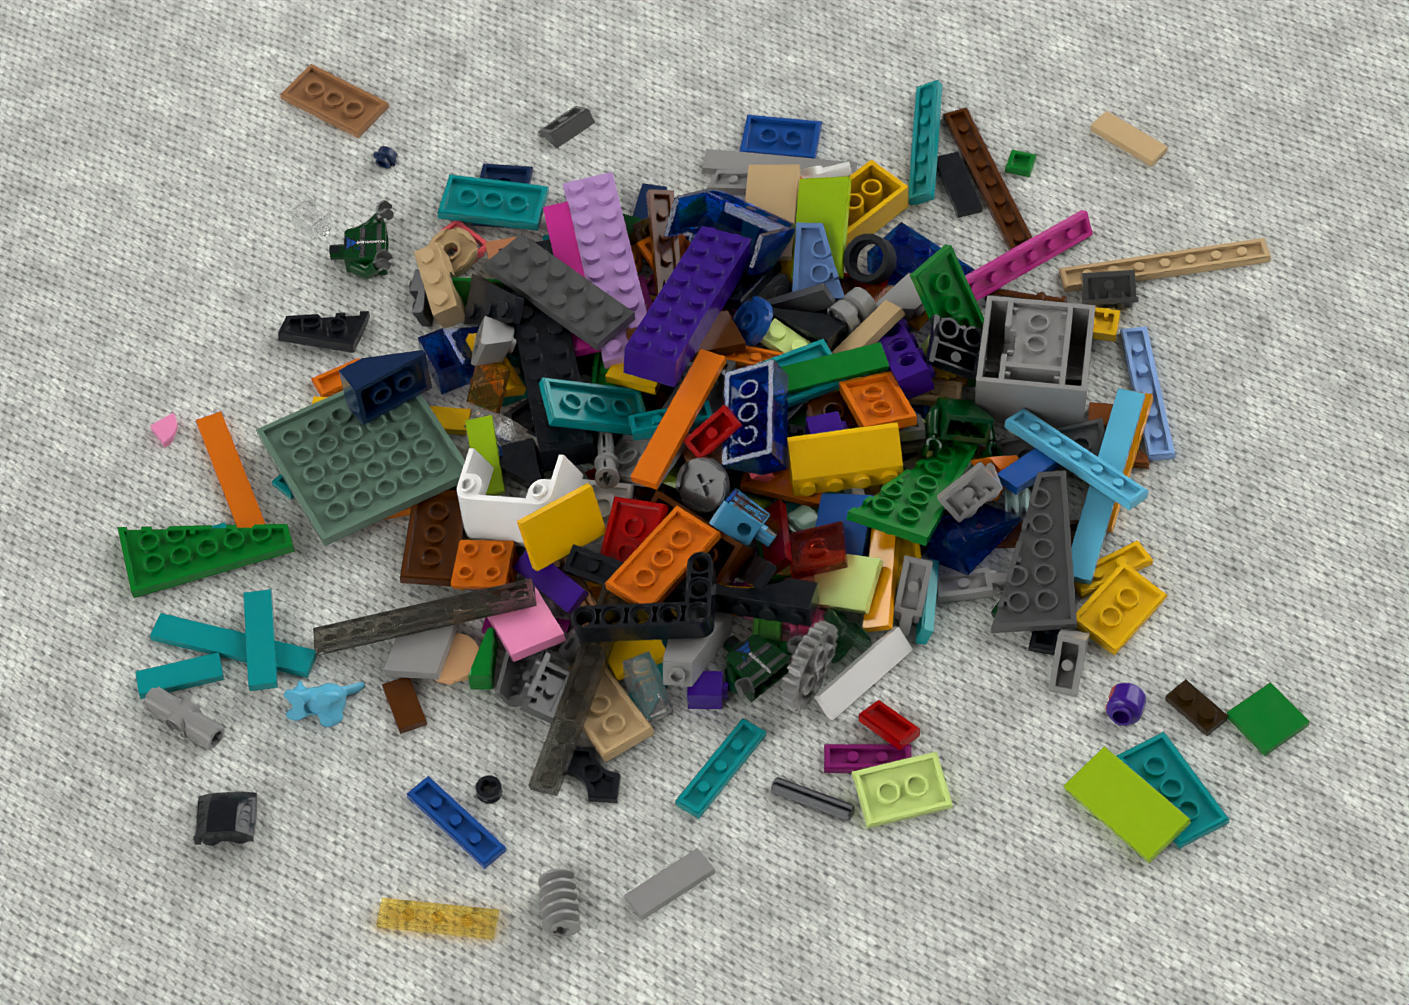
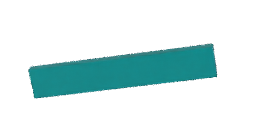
(925, 143)
(228, 643)

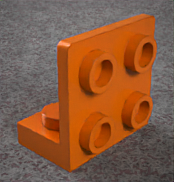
(484, 564)

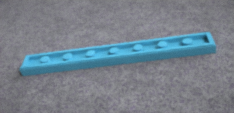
(1097, 505)

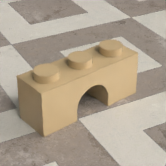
(436, 277)

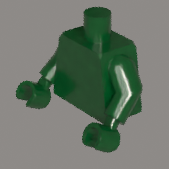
(962, 422)

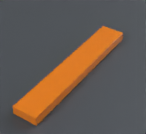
(678, 419)
(229, 471)

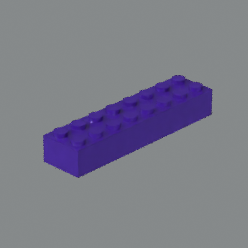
(687, 306)

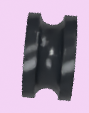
(492, 782)

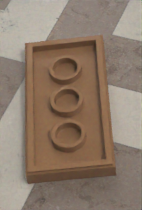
(334, 100)

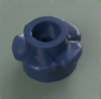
(385, 157)

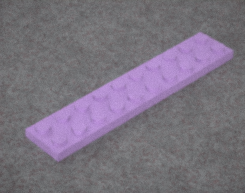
(605, 250)

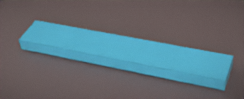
(1076, 459)

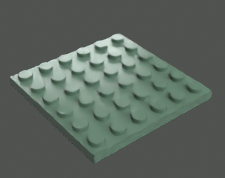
(358, 472)

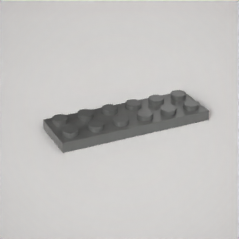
(560, 291)

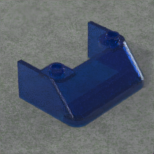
(730, 214)

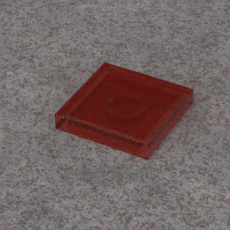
(818, 550)

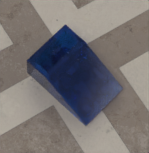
(449, 357)

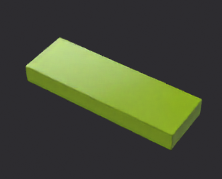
(483, 439)

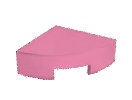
(165, 429)

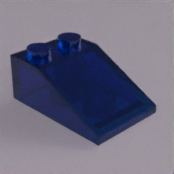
(968, 543)

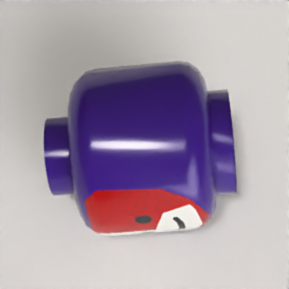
(1125, 703)

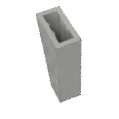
(688, 658)

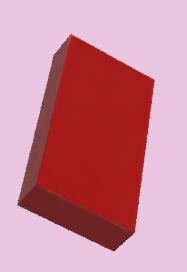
(889, 725)

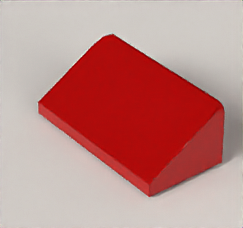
(712, 432)

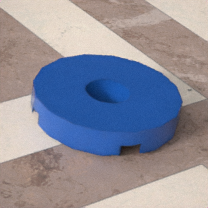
(753, 320)

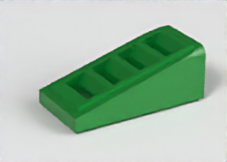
(483, 668)

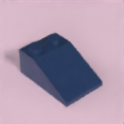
(384, 382)

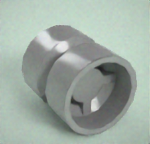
(853, 309)

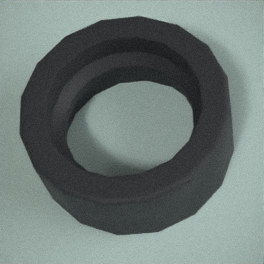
(851, 256)

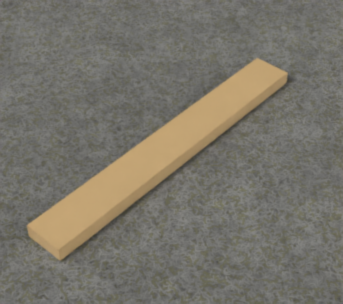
(1175, 262)

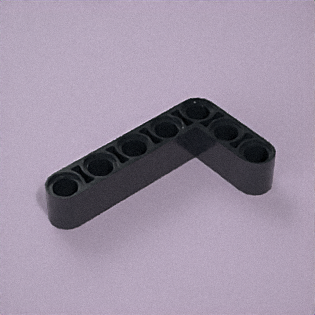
(656, 613)

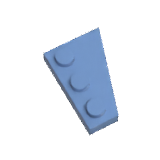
(814, 260)

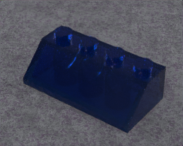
(760, 403)

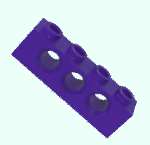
(907, 361)

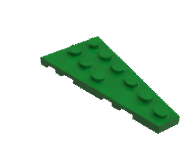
(910, 502)
(188, 553)

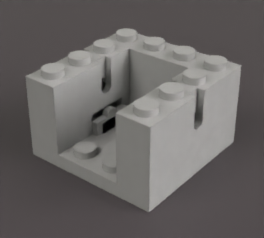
(1049, 360)

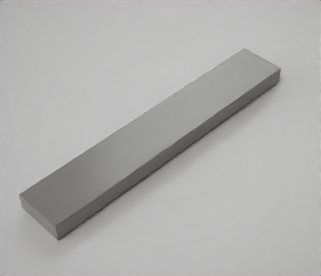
(734, 160)

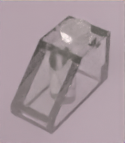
(647, 687)

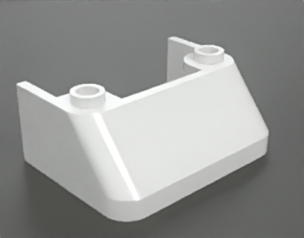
(497, 516)

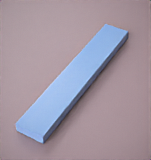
(1144, 379)

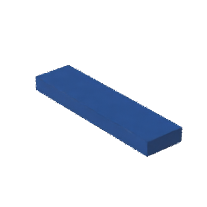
(456, 822)

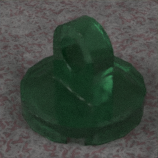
(849, 634)

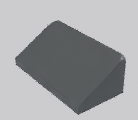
(567, 126)

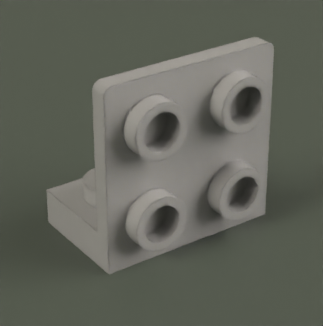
(971, 491)

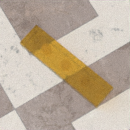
(438, 918)

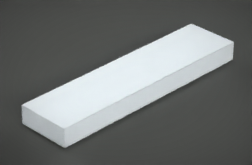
(863, 673)

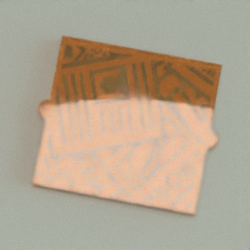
(488, 387)

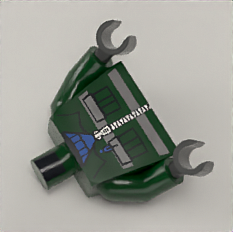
(366, 245)
(757, 663)

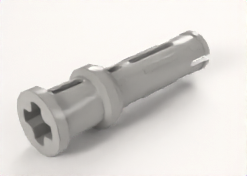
(606, 462)

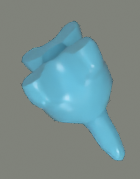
(324, 701)

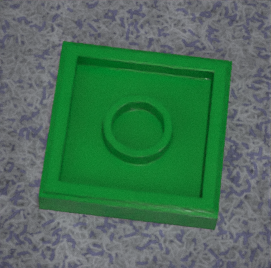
(1267, 719)

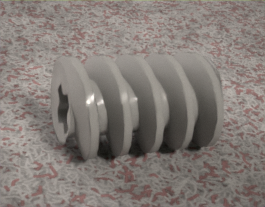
(559, 902)

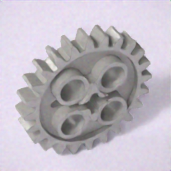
(809, 665)

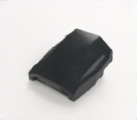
(954, 347)
(226, 818)

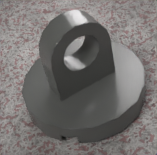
(702, 484)

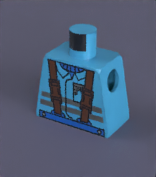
(743, 520)

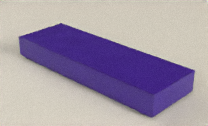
(553, 583)

